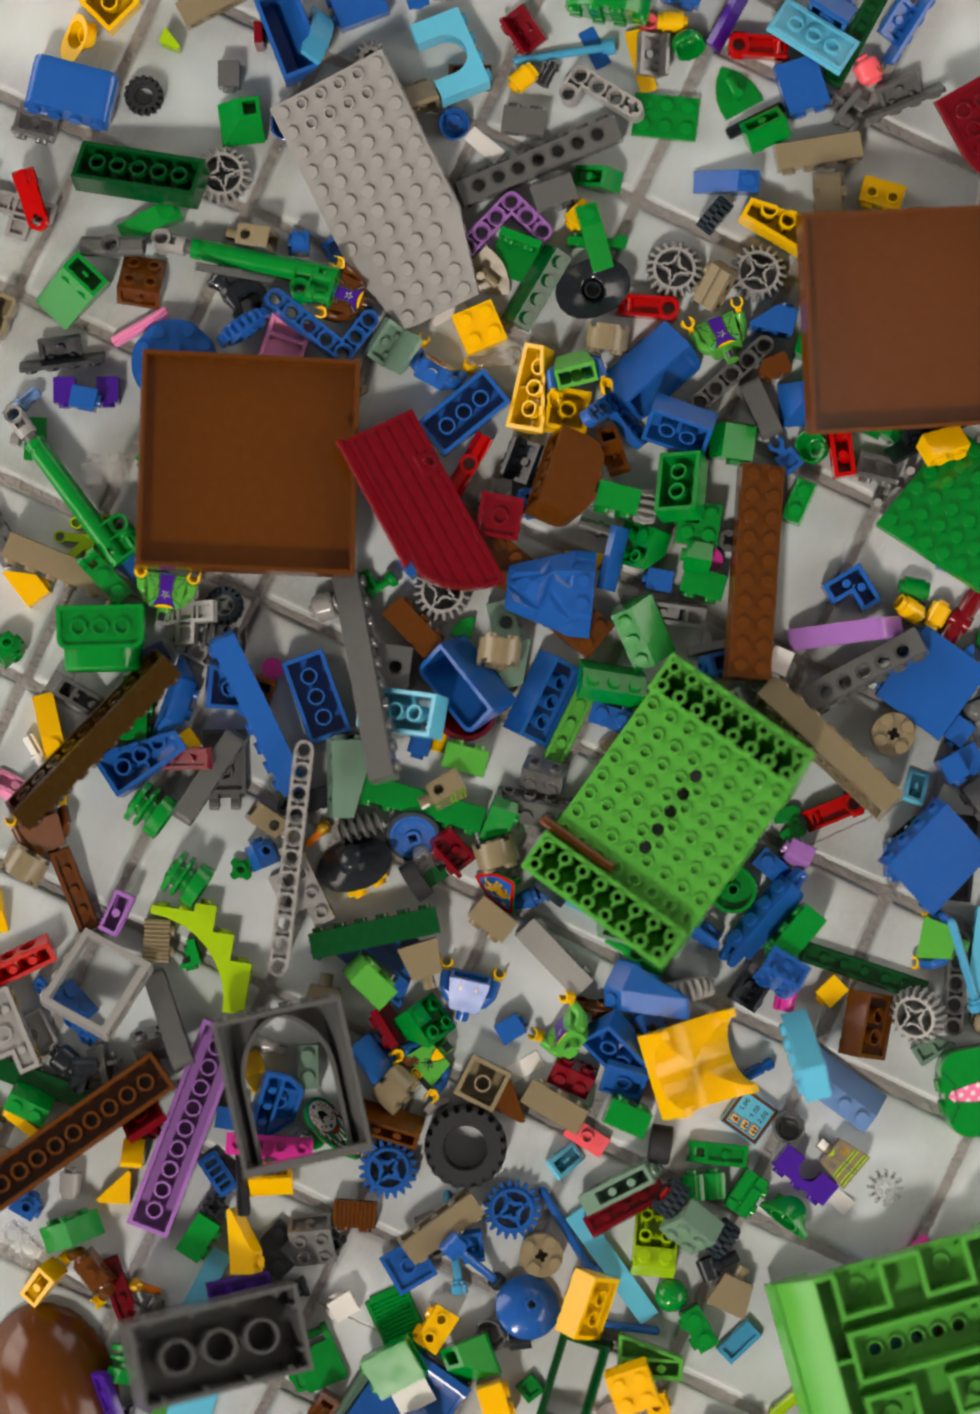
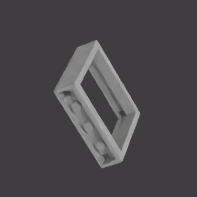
(124, 1003)

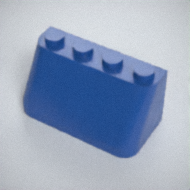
(286, 30)
(72, 92)
(654, 365)
(472, 690)

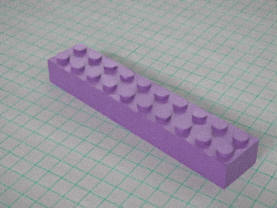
(180, 1138)

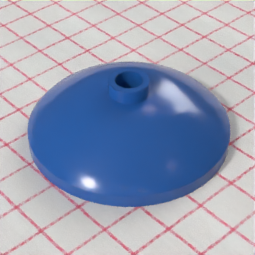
(513, 1307)

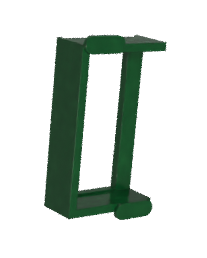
(605, 1347)

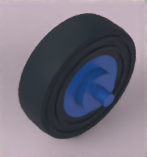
(548, 894)

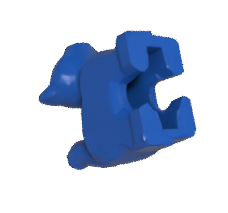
(643, 1021)

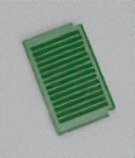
(394, 1315)

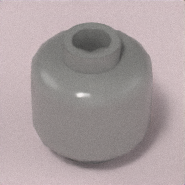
(324, 606)

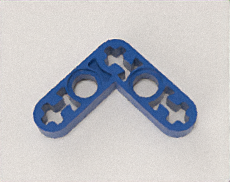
(618, 413)

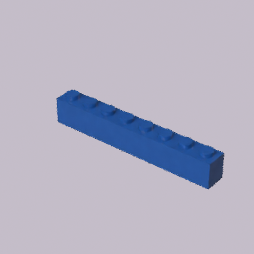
(255, 709)

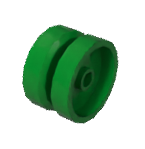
(744, 897)

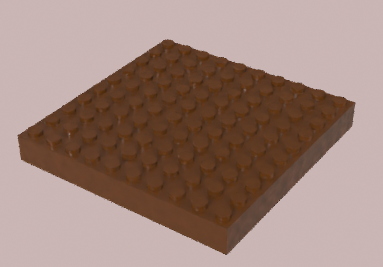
(890, 318)
(246, 464)

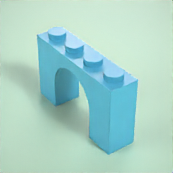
(452, 28)

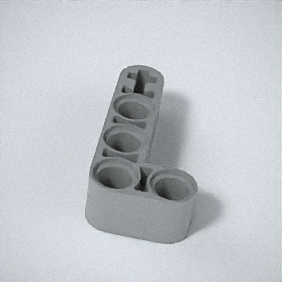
(604, 97)

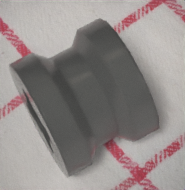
(724, 542)

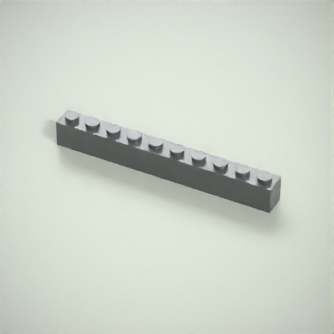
(366, 679)

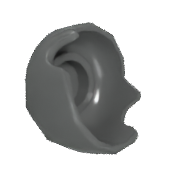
(788, 1127)
(495, 1332)

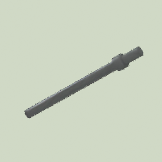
(244, 274)

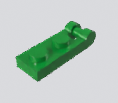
(616, 244)
(104, 576)
(718, 1153)

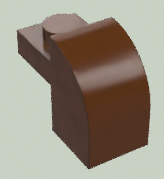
(613, 450)

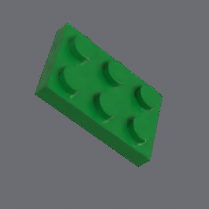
(667, 117)

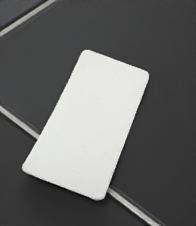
(484, 145)
(841, 1201)

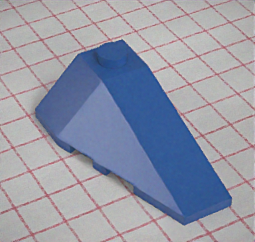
(137, 762)

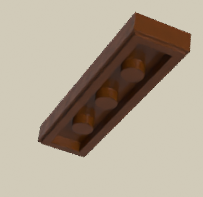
(74, 889)

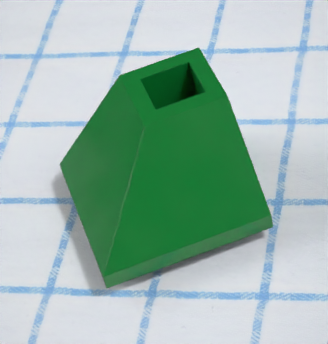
(241, 122)
(644, 545)
(424, 1021)
(471, 1358)

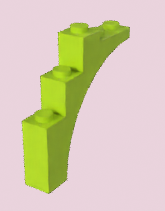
(201, 921)

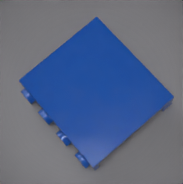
(935, 688)
(934, 856)

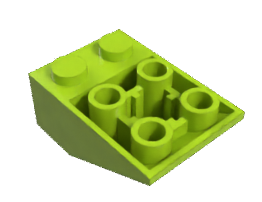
(651, 1250)

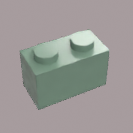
(308, 1065)

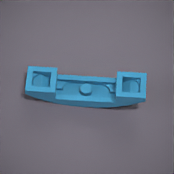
(319, 36)

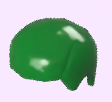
(688, 44)
(812, 447)
(670, 1295)

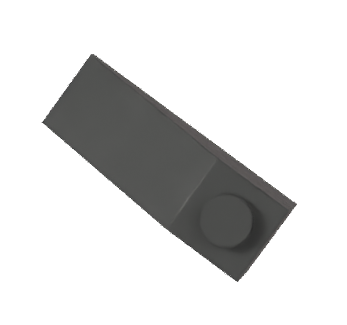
(73, 692)

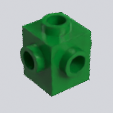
(10, 649)

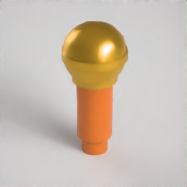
(323, 828)
(138, 1285)

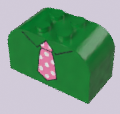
(959, 1089)

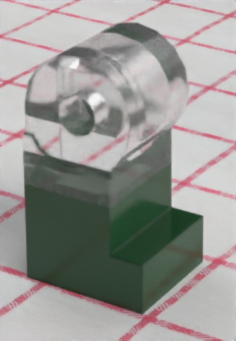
(427, 866)

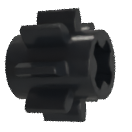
(220, 1201)

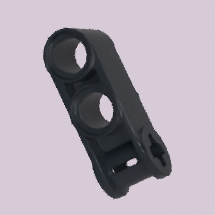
(317, 800)

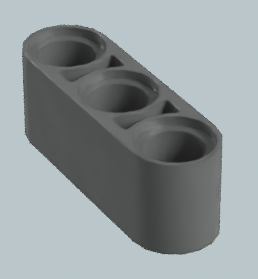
(760, 408)

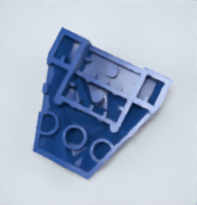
(554, 591)

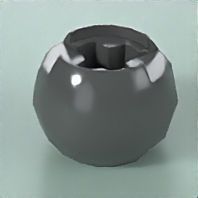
(972, 710)

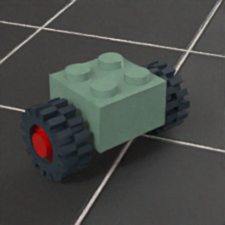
(691, 1223)

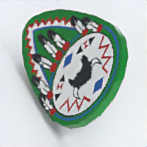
(326, 1123)

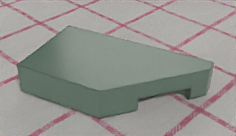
(929, 1051)

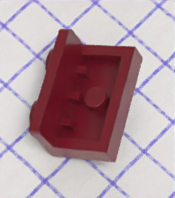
(523, 30)
(452, 851)
(383, 1021)
(573, 1076)

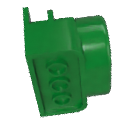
(101, 637)

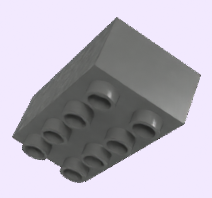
(215, 1345)

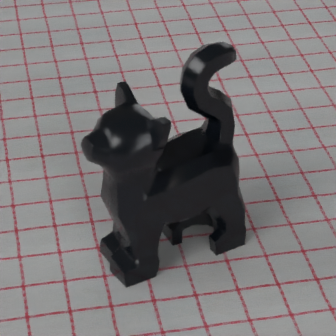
(237, 291)

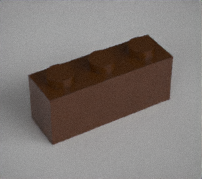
(413, 626)
(399, 1129)

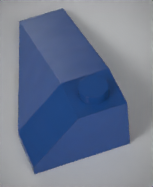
(637, 991)

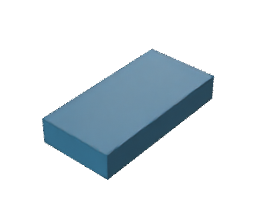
(739, 1341)

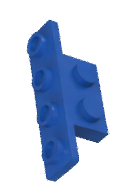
(900, 25)
(76, 1000)

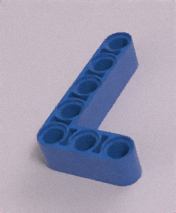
(319, 328)

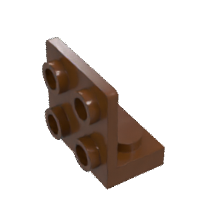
(141, 282)

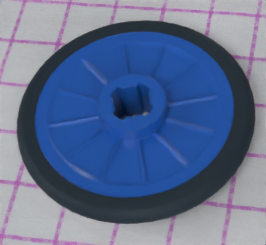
(406, 824)

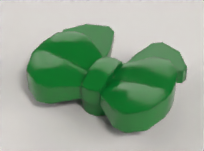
(790, 815)

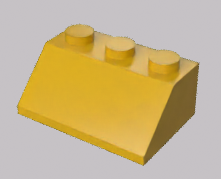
(587, 1304)

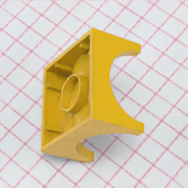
(693, 1064)

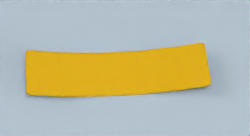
(645, 84)

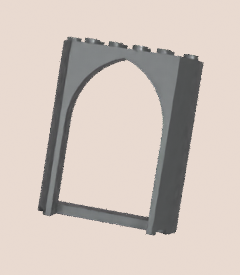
(327, 1022)

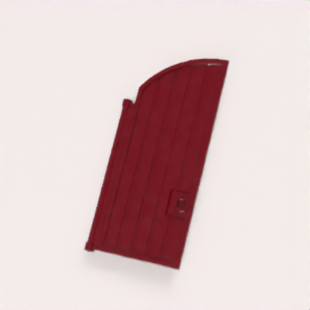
(419, 505)

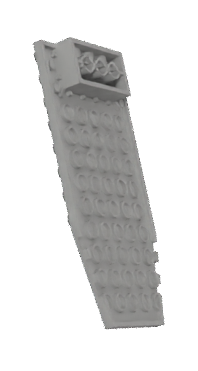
(381, 189)

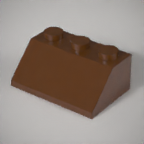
(866, 1025)

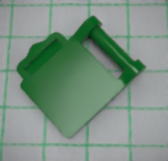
(326, 1363)

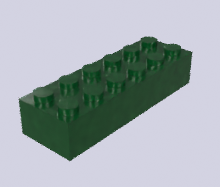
(140, 174)

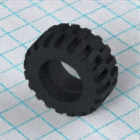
(471, 1175)

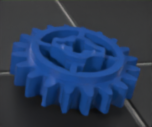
(243, 327)
(400, 1153)
(521, 1204)

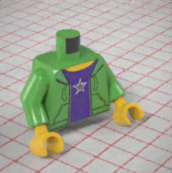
(720, 335)
(166, 590)
(568, 1032)

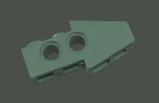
(496, 612)

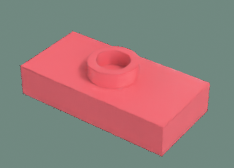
(589, 1139)

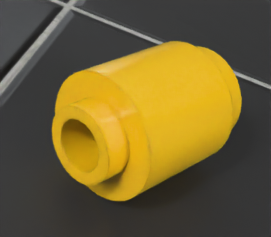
(672, 21)
(522, 78)
(909, 609)
(937, 614)

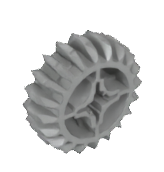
(219, 156)
(752, 263)
(664, 268)
(432, 608)
(695, 987)
(924, 1028)

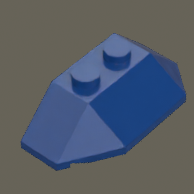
(178, 700)
(276, 1102)

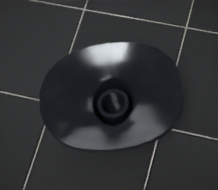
(590, 294)
(354, 865)

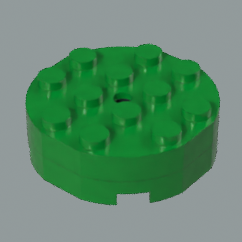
(616, 11)

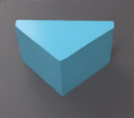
(915, 787)
(564, 1160)

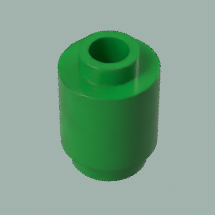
(914, 587)

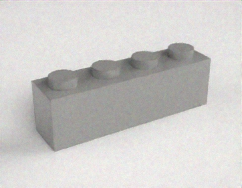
(553, 957)

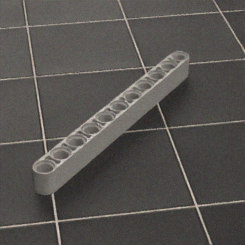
(285, 867)

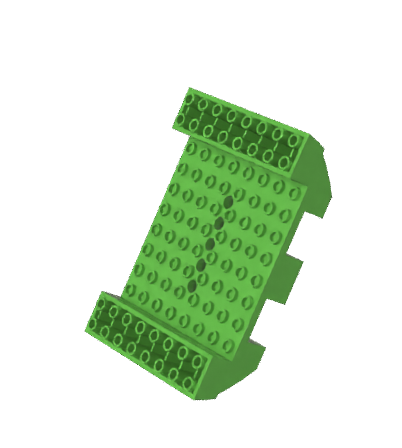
(746, 779)
(838, 1313)

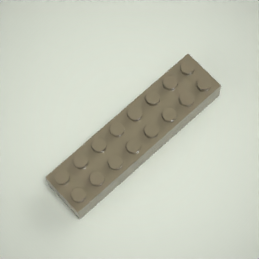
(832, 752)

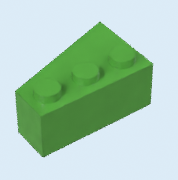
(662, 1362)

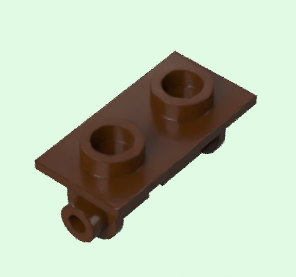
(596, 1007)

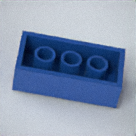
(464, 412)
(316, 696)

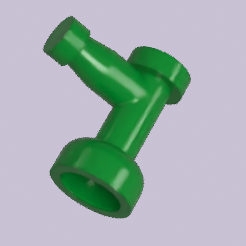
(374, 586)

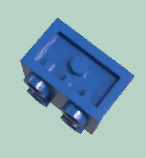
(782, 973)

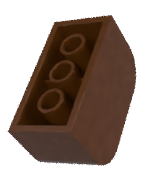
(565, 477)

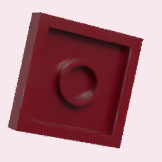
(500, 515)
(146, 1123)

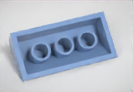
(851, 1095)

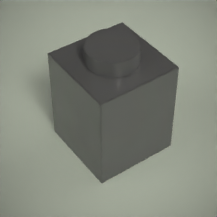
(229, 76)

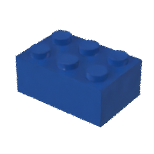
(678, 425)

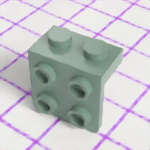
(393, 346)

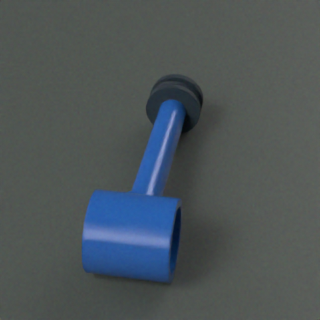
(455, 1247)

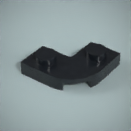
(271, 1244)

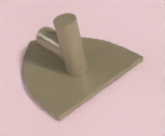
(491, 273)

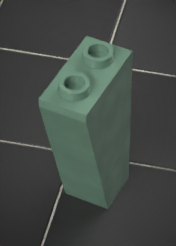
(344, 775)
(620, 1185)

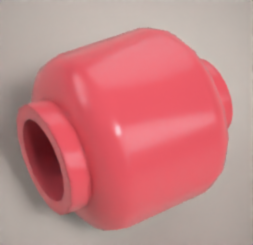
(868, 70)

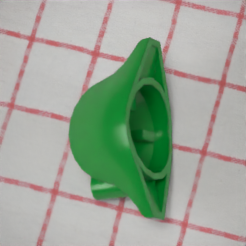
(788, 1212)

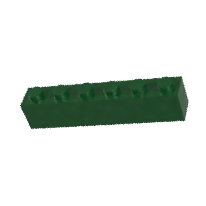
(375, 932)

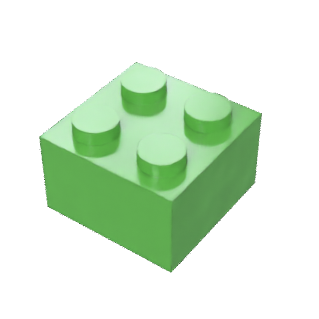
(465, 758)
(370, 980)

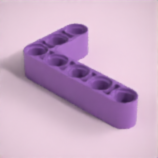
(507, 213)
(845, 633)

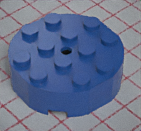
(170, 335)

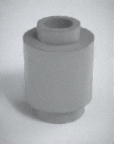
(70, 1183)

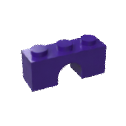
(107, 385)
(818, 1188)

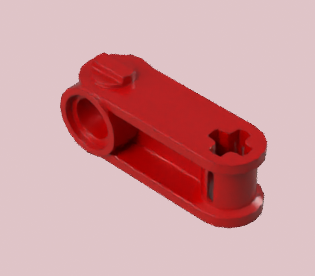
(757, 47)
(31, 197)
(648, 307)
(831, 812)

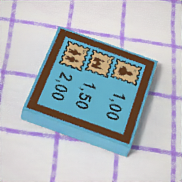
(750, 1116)

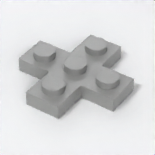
(17, 224)
(188, 618)

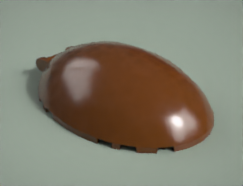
(50, 1362)

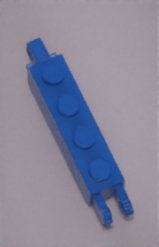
(763, 917)

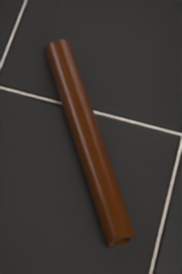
(576, 843)

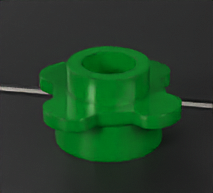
(236, 873)

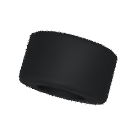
(660, 1144)

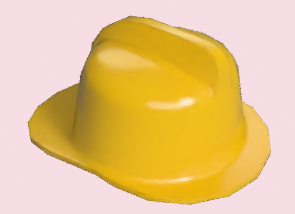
(79, 37)

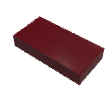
(259, 36)

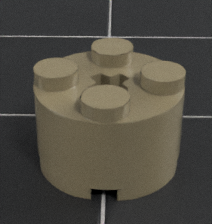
(829, 192)
(607, 337)
(499, 652)
(903, 728)
(496, 853)
(24, 866)
(395, 1089)
(551, 1261)

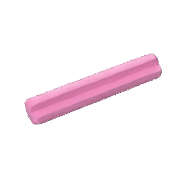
(139, 327)

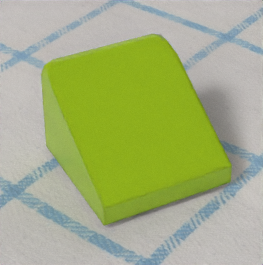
(168, 41)

